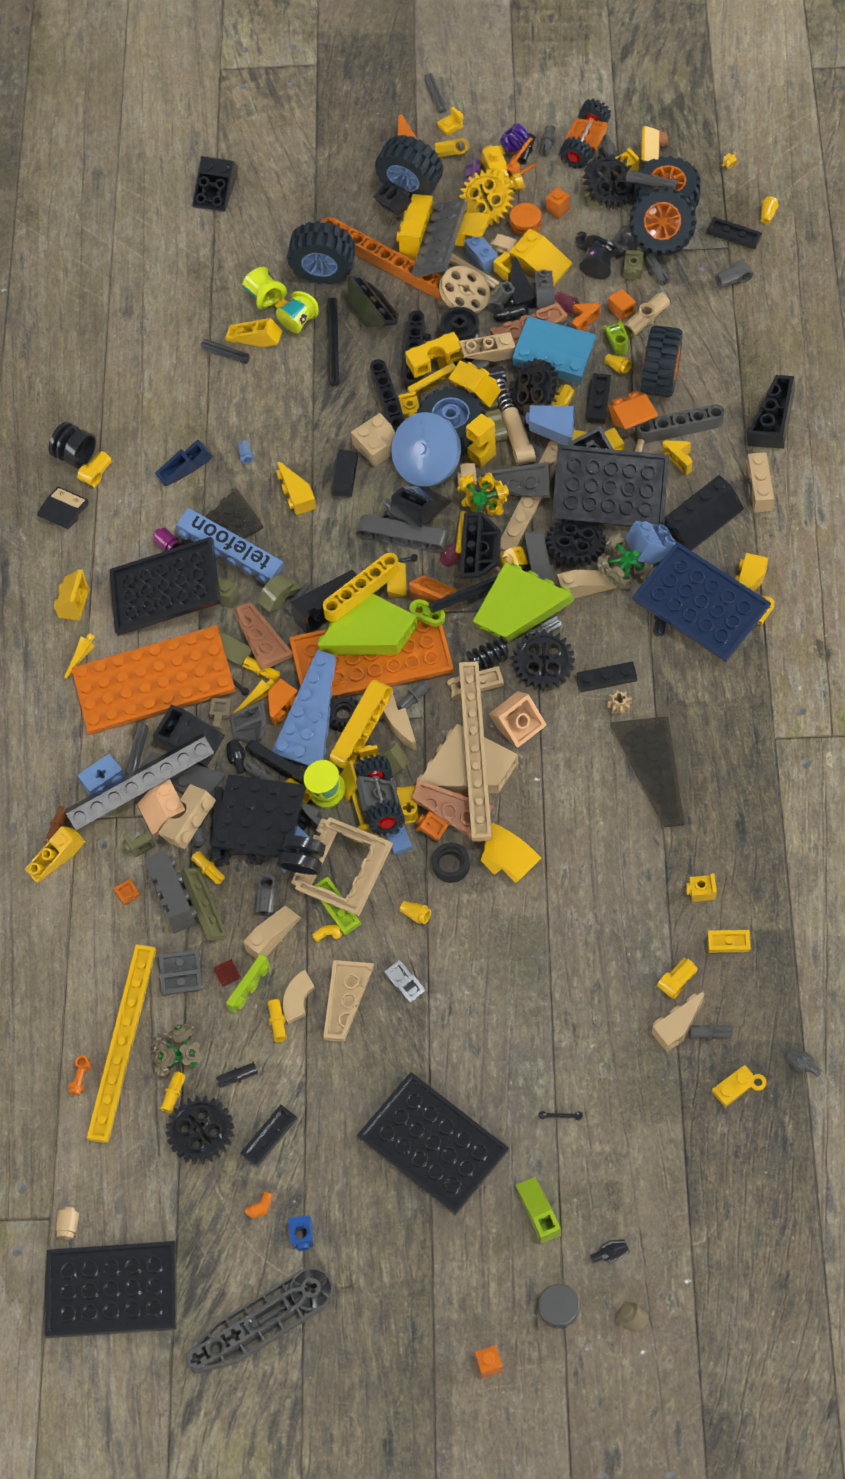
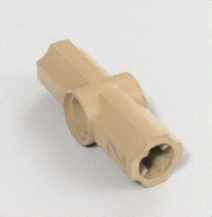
(646, 314)

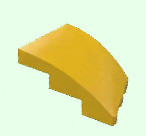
(473, 225)
(508, 853)

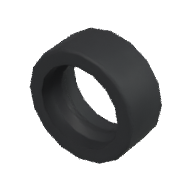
(448, 848)

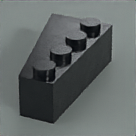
(773, 418)
(308, 608)

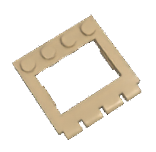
(367, 876)

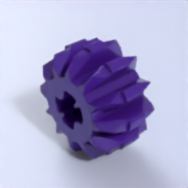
(514, 137)

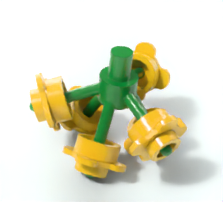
(474, 500)

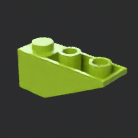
(539, 1210)

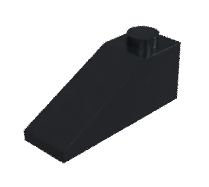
(523, 292)

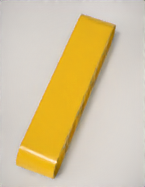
(357, 595)
(361, 724)

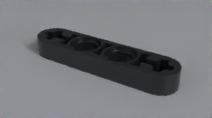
(275, 761)

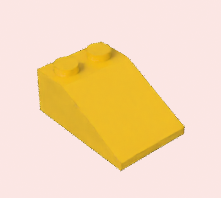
(538, 254)

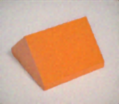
(429, 589)

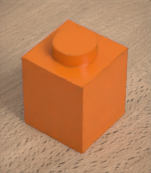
(557, 202)
(621, 305)
(489, 1361)

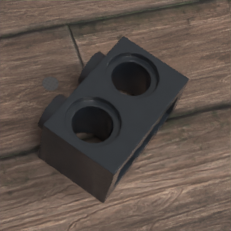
(393, 198)

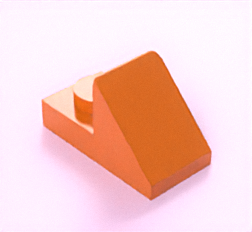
(585, 315)

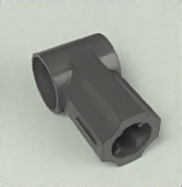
(737, 272)
(500, 296)
(266, 896)

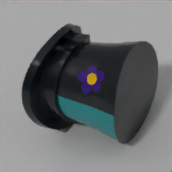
(597, 257)

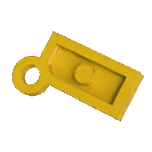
(737, 1085)

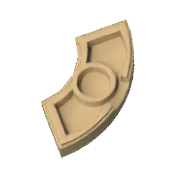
(295, 996)

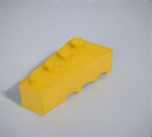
(414, 225)

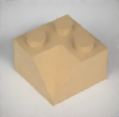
(374, 439)

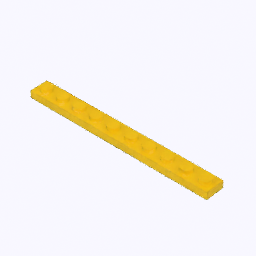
(121, 1044)

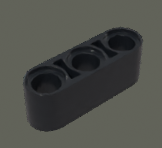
(345, 473)

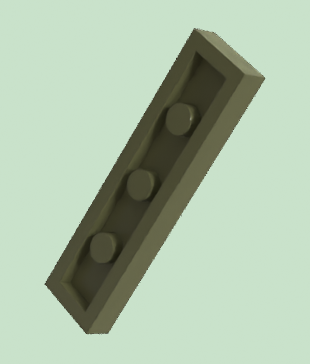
(203, 904)

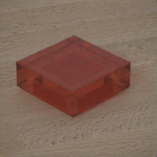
(226, 972)

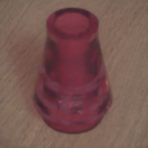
(566, 301)
(449, 556)

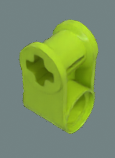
(617, 338)

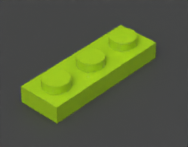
(344, 919)
(248, 984)

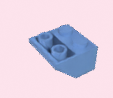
(650, 540)

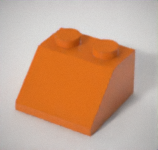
(631, 410)

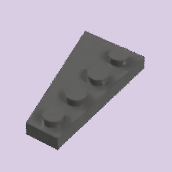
(523, 480)
(194, 775)

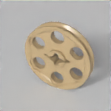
(458, 287)

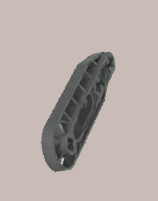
(249, 1329)

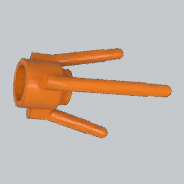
(513, 166)

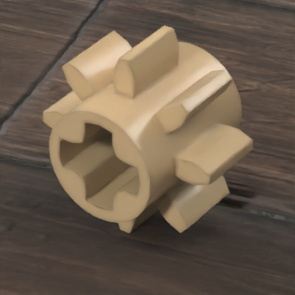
(619, 707)

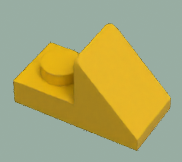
(678, 454)

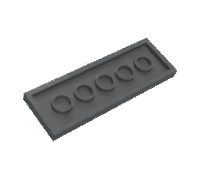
(439, 237)

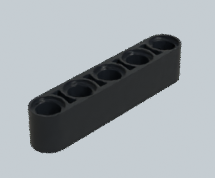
(414, 338)
(386, 393)

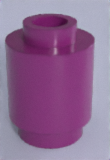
(165, 539)

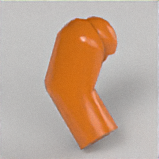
(260, 1208)

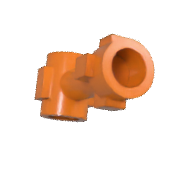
(83, 1066)

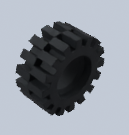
(341, 703)

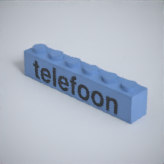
(230, 546)

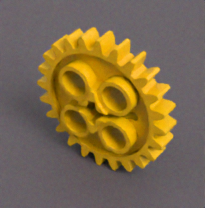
(500, 190)

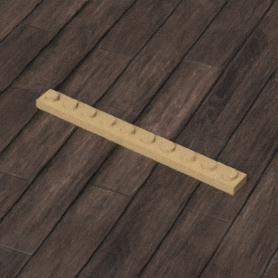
(526, 508)
(475, 751)

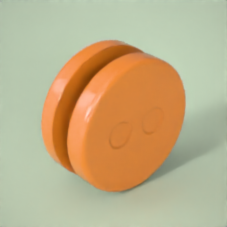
(524, 217)

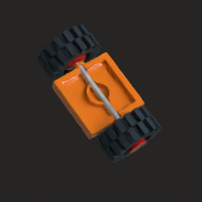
(585, 133)

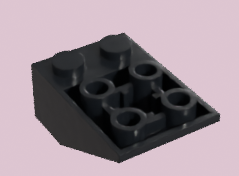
(214, 183)
(417, 504)
(181, 726)

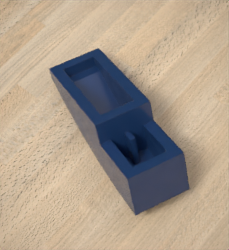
(184, 463)

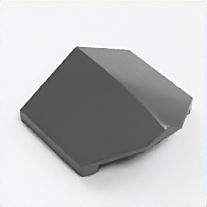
(249, 723)

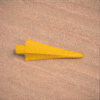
(84, 647)
(257, 694)

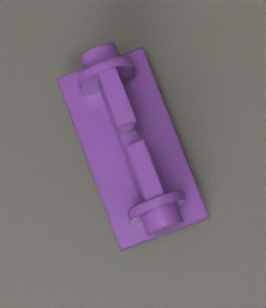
(471, 168)

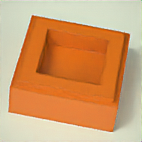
(127, 892)

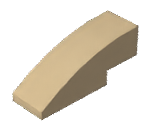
(399, 723)

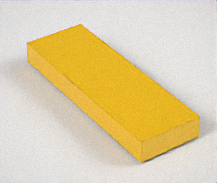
(432, 380)

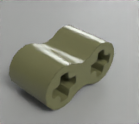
(500, 428)

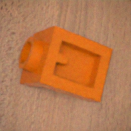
(431, 825)

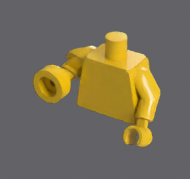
(493, 159)

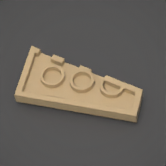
(345, 993)

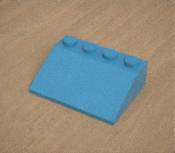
(560, 345)

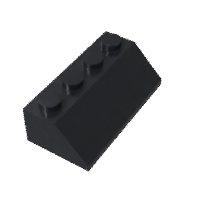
(703, 513)

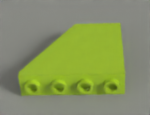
(519, 602)
(369, 629)

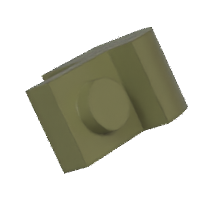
(276, 591)

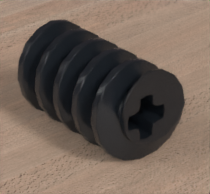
(489, 652)

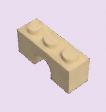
(760, 477)
(182, 829)

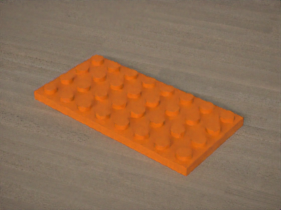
(421, 658)
(153, 678)

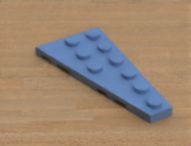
(307, 723)

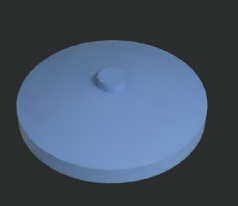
(426, 449)

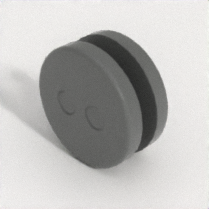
(559, 1306)

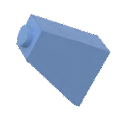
(552, 422)

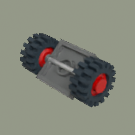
(379, 795)

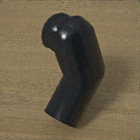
(580, 239)

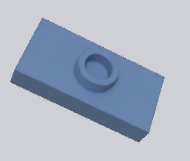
(400, 841)

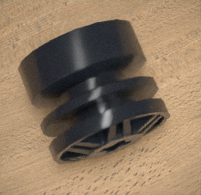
(72, 445)

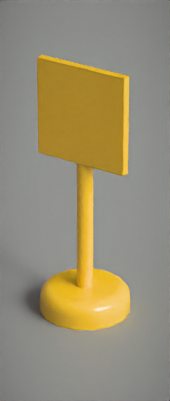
(349, 777)

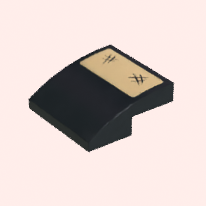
(62, 507)

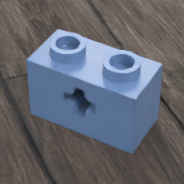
(480, 253)
(105, 768)

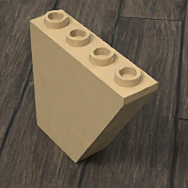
(450, 770)

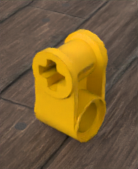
(405, 794)

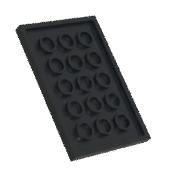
(609, 486)
(164, 586)
(433, 1143)
(111, 1289)

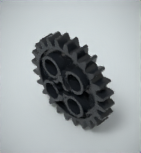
(608, 181)
(534, 385)
(575, 542)
(561, 660)
(216, 1118)

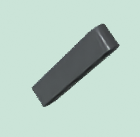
(681, 423)
(402, 533)
(537, 554)

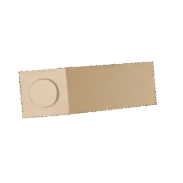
(585, 582)
(270, 932)

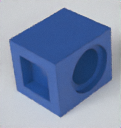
(297, 1224)

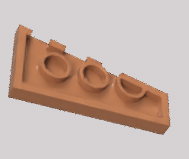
(552, 313)
(262, 638)
(445, 804)

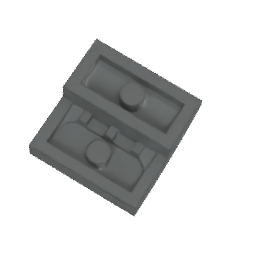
(180, 972)

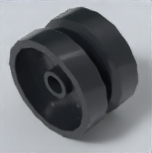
(461, 322)
(301, 855)

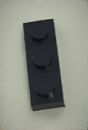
(734, 233)
(599, 398)
(607, 676)
(268, 1136)

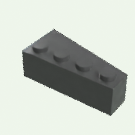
(170, 891)

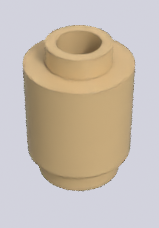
(66, 1223)

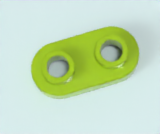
(426, 615)

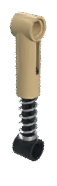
(522, 449)

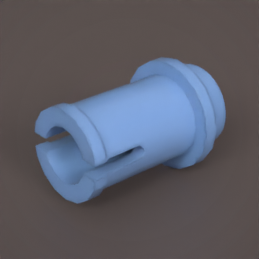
(246, 455)

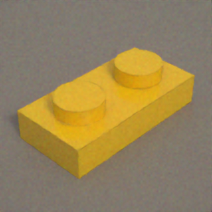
(728, 941)

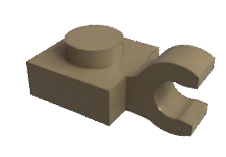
(220, 710)

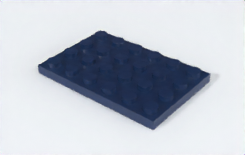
(701, 601)

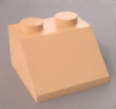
(518, 718)
(160, 804)

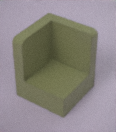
(396, 757)

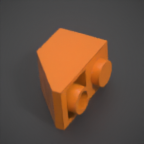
(281, 699)

